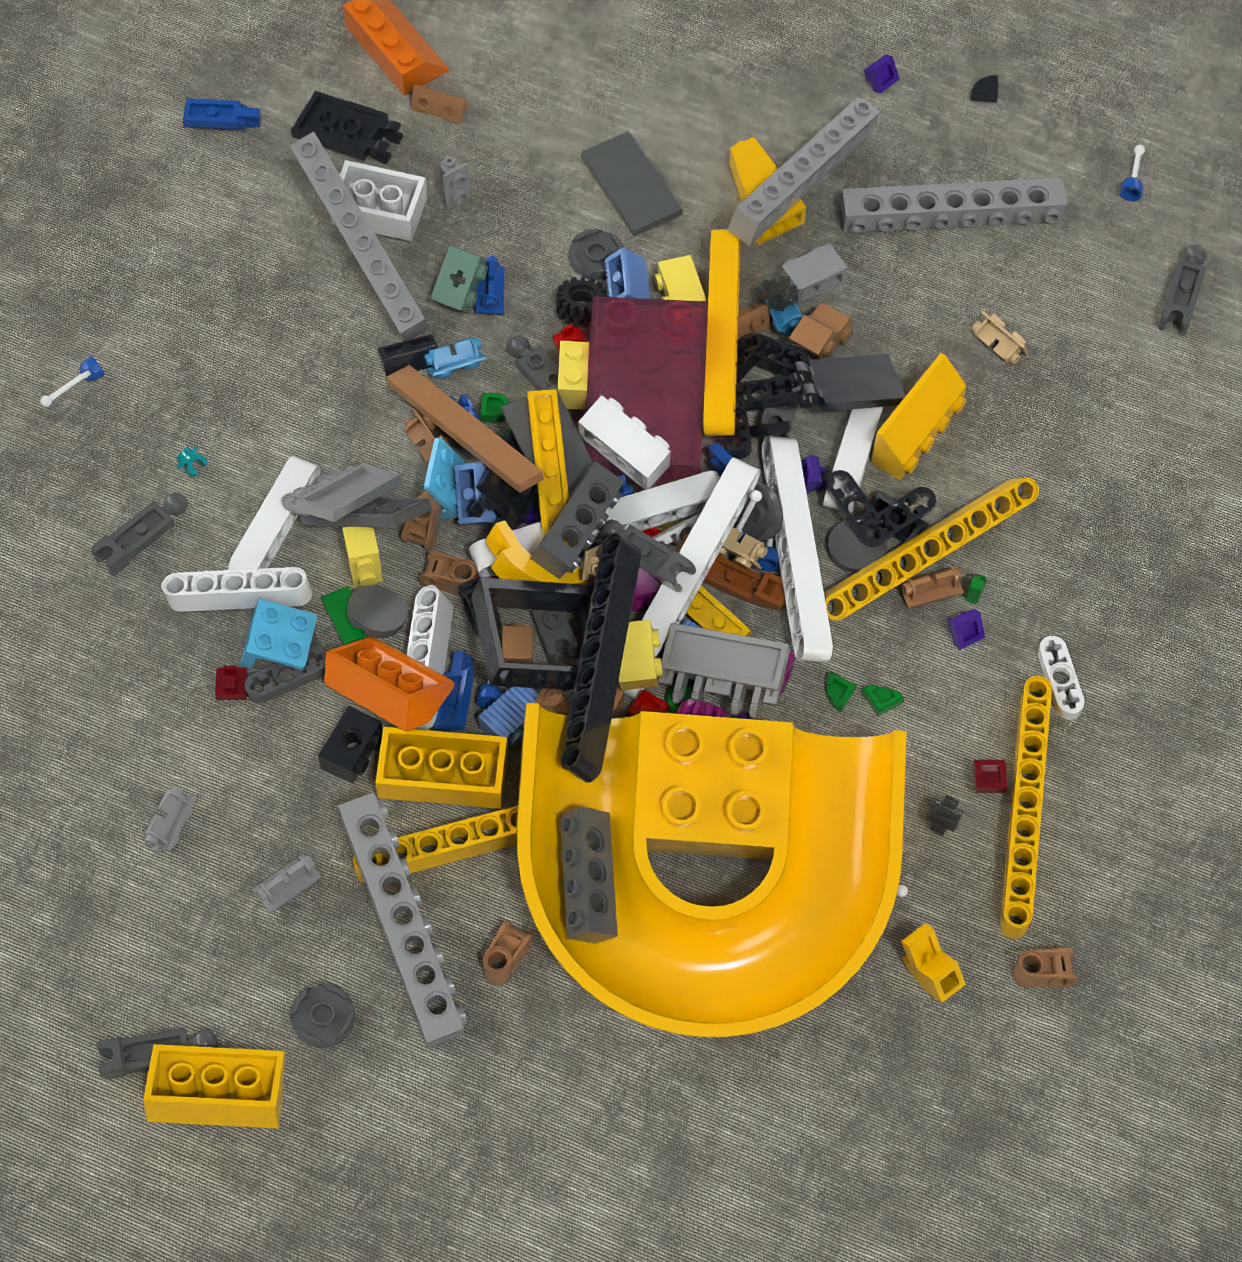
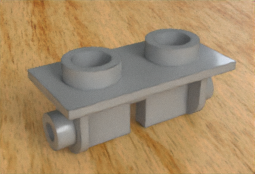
(456, 182)
(164, 833)
(287, 883)

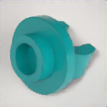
(186, 458)

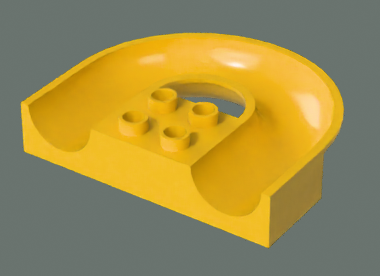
(723, 789)

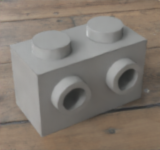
(815, 273)

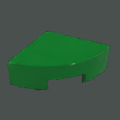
(976, 588)
(839, 691)
(882, 698)

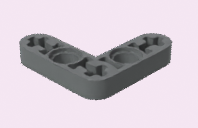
(262, 676)

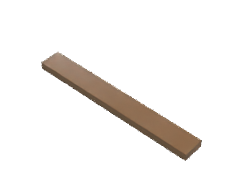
(465, 429)

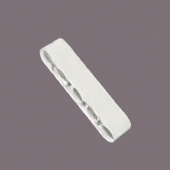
(855, 449)
(272, 519)
(190, 589)
(430, 632)

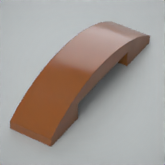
(744, 583)

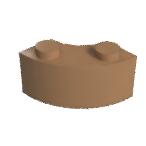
(822, 331)

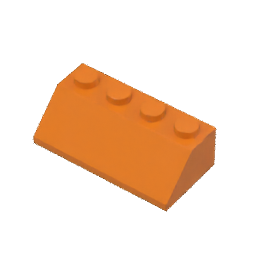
(393, 43)
(386, 682)

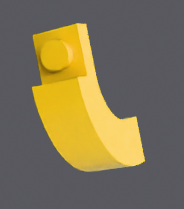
(515, 563)

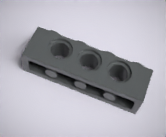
(552, 551)
(588, 875)

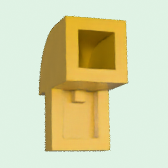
(930, 965)

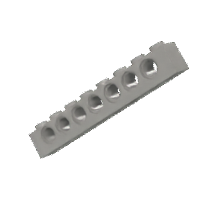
(803, 171)
(953, 205)
(359, 236)
(433, 1027)

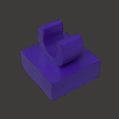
(882, 73)
(812, 474)
(966, 628)

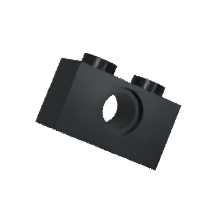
(352, 728)

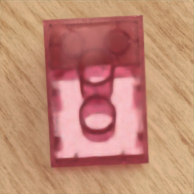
(654, 366)

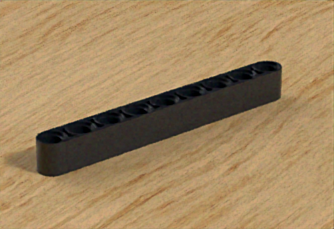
(601, 658)

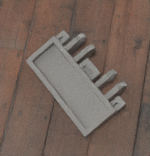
(341, 492)
(719, 661)

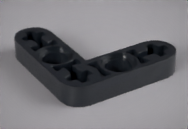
(755, 349)
(751, 403)
(870, 516)

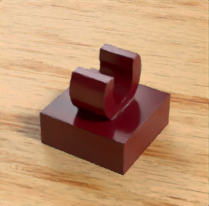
(231, 683)
(990, 776)

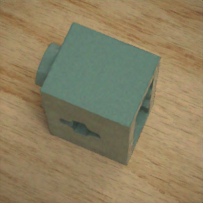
(459, 264)

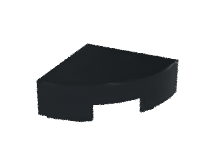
(985, 89)
(769, 429)

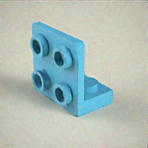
(440, 477)
(278, 635)

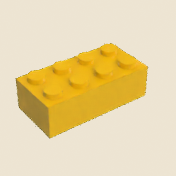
(442, 767)

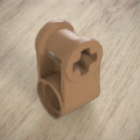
(424, 527)
(445, 570)
(509, 948)
(1051, 966)

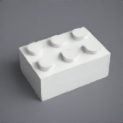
(386, 198)
(625, 442)

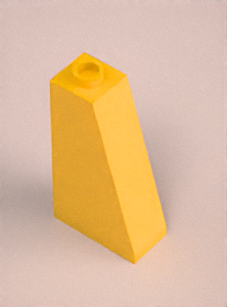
(750, 169)

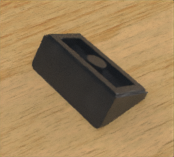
(406, 353)
(881, 501)

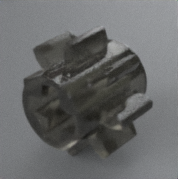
(779, 292)
(944, 815)

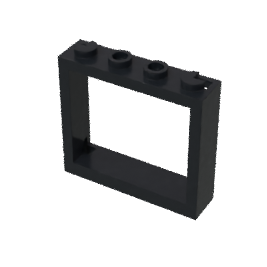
(533, 596)

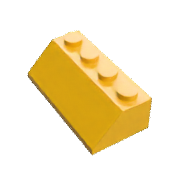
(919, 419)
(215, 1086)

